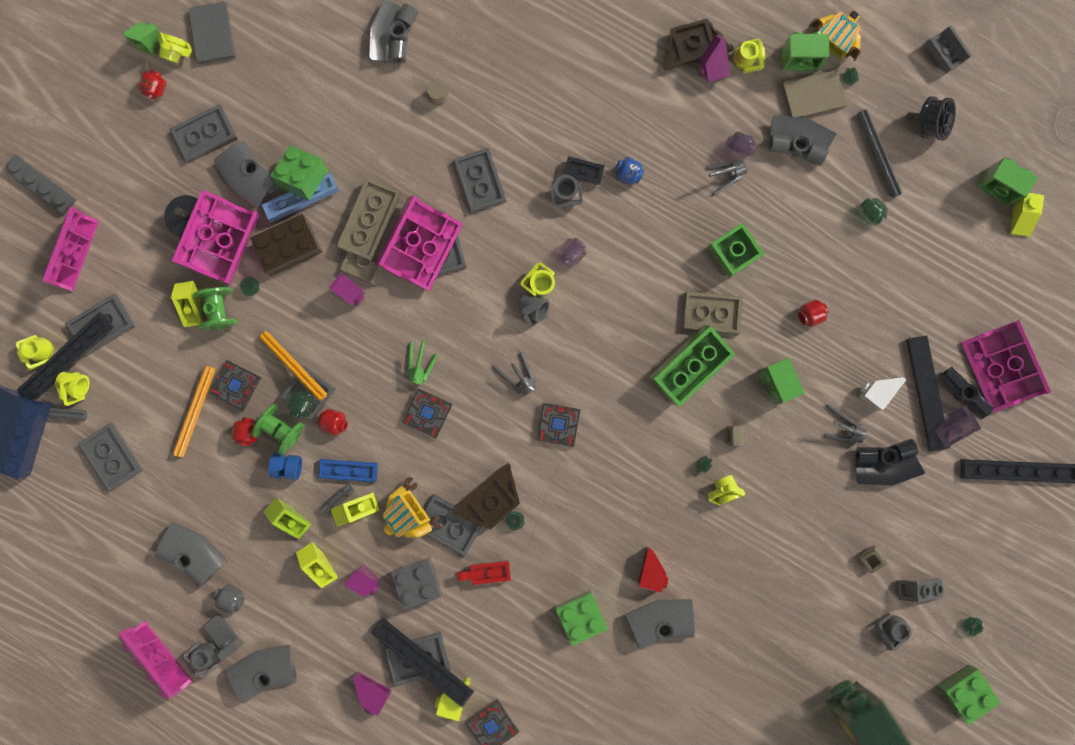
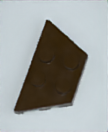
(689, 43)
(491, 501)

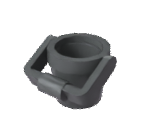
(566, 189)
(535, 307)
(893, 629)
(203, 657)

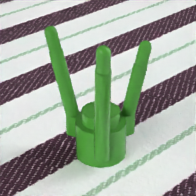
(416, 374)

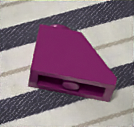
(715, 60)
(347, 290)
(363, 582)
(370, 693)

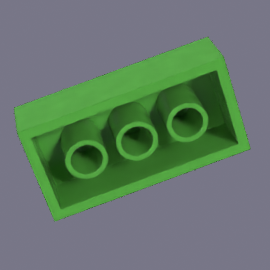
(692, 365)

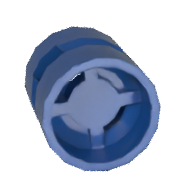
(285, 466)

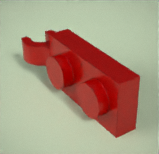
(486, 573)

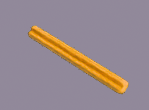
(293, 366)
(194, 411)

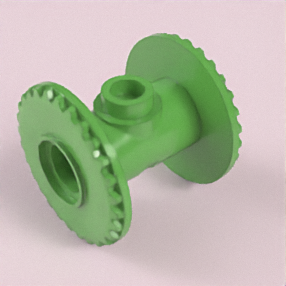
(215, 308)
(277, 429)

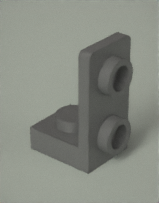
(920, 590)
(223, 636)

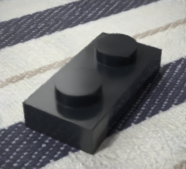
(584, 170)

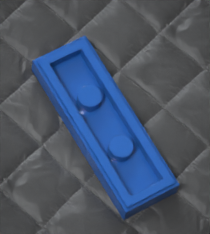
(348, 470)

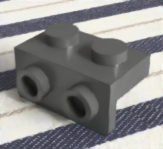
(948, 49)

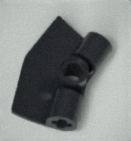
(902, 466)

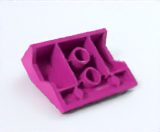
(216, 237)
(418, 243)
(70, 249)
(1006, 366)
(155, 660)

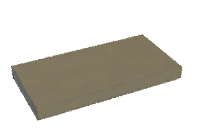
(368, 219)
(362, 268)

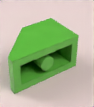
(143, 37)

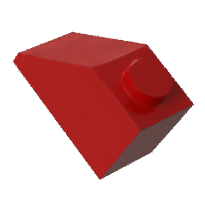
(652, 573)

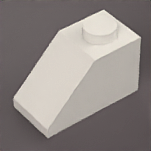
(880, 392)

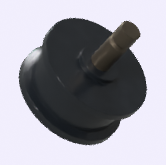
(935, 118)
(178, 213)

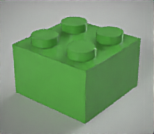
(805, 52)
(299, 172)
(1007, 181)
(735, 250)
(781, 381)
(581, 617)
(969, 694)

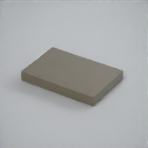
(814, 94)
(715, 310)

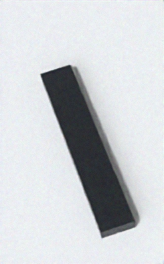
(66, 357)
(926, 389)
(1017, 471)
(422, 662)

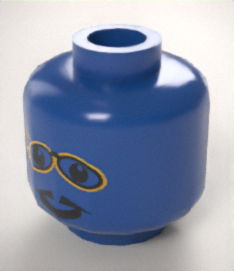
(629, 171)

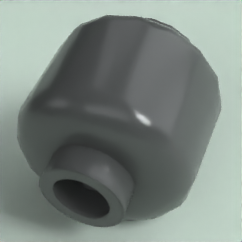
(229, 599)

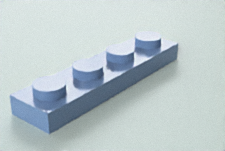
(291, 203)

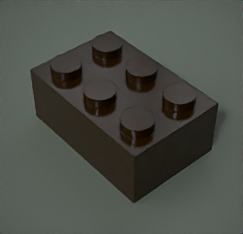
(286, 245)

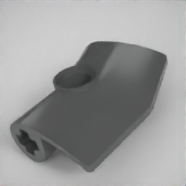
(384, 43)
(812, 136)
(234, 167)
(202, 555)
(648, 619)
(247, 673)

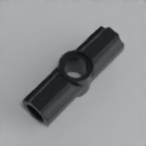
(974, 401)

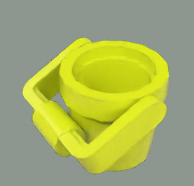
(172, 47)
(747, 55)
(541, 281)
(36, 349)
(74, 385)
(725, 491)

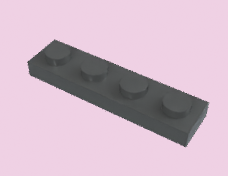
(39, 184)

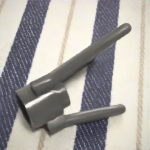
(735, 169)
(526, 384)
(854, 431)

